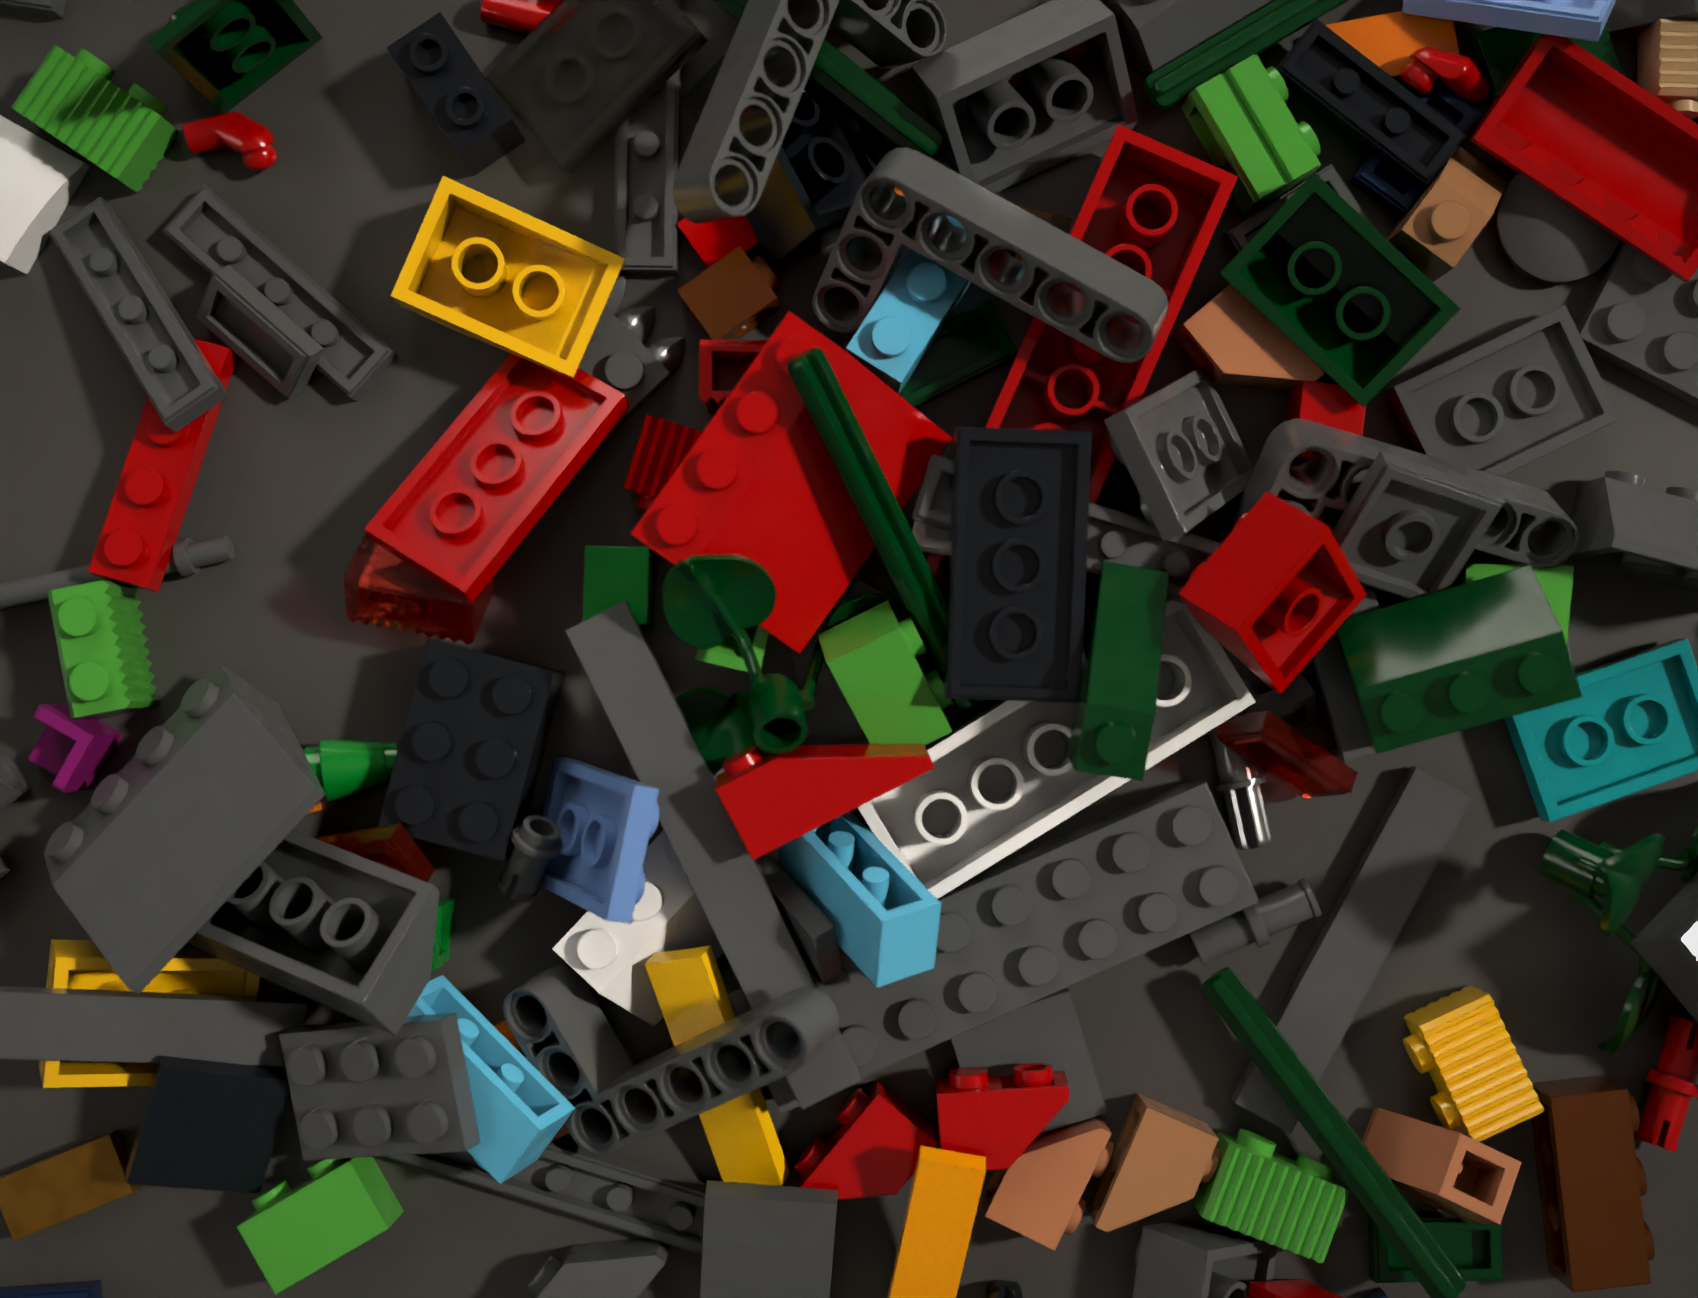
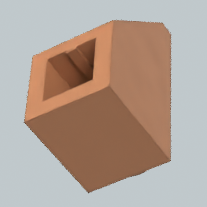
(1243, 346)
(1442, 1166)
(1046, 1183)

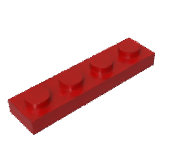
(156, 489)

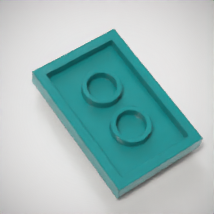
(1618, 738)

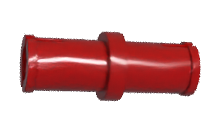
(1671, 1086)

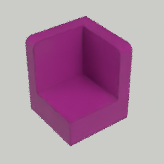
(73, 747)

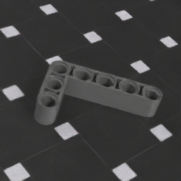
(765, 81)
(980, 257)
(1342, 455)
(624, 1103)

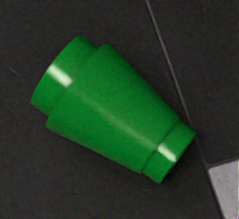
(351, 765)

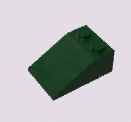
(233, 45)

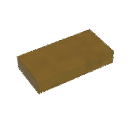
(65, 1185)

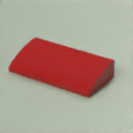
(1601, 149)

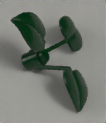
(717, 598)
(1617, 878)

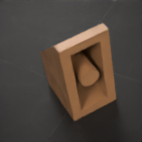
(1448, 215)
(1153, 1165)

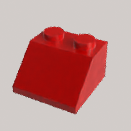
(1274, 590)

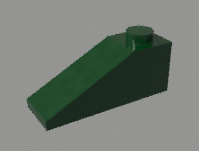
(1120, 672)

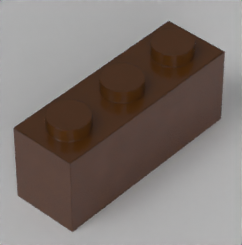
(1591, 1184)

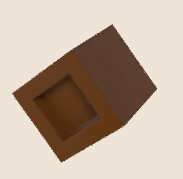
(732, 296)

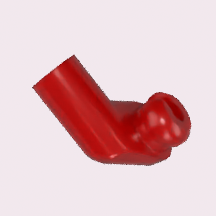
(517, 14)
(1450, 68)
(236, 132)

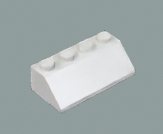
(665, 919)

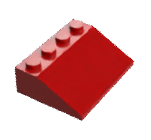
(771, 491)

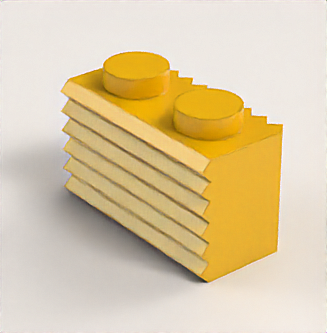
(1471, 1064)

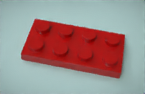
(495, 473)

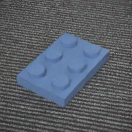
(603, 837)

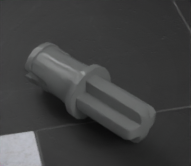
(1242, 796)

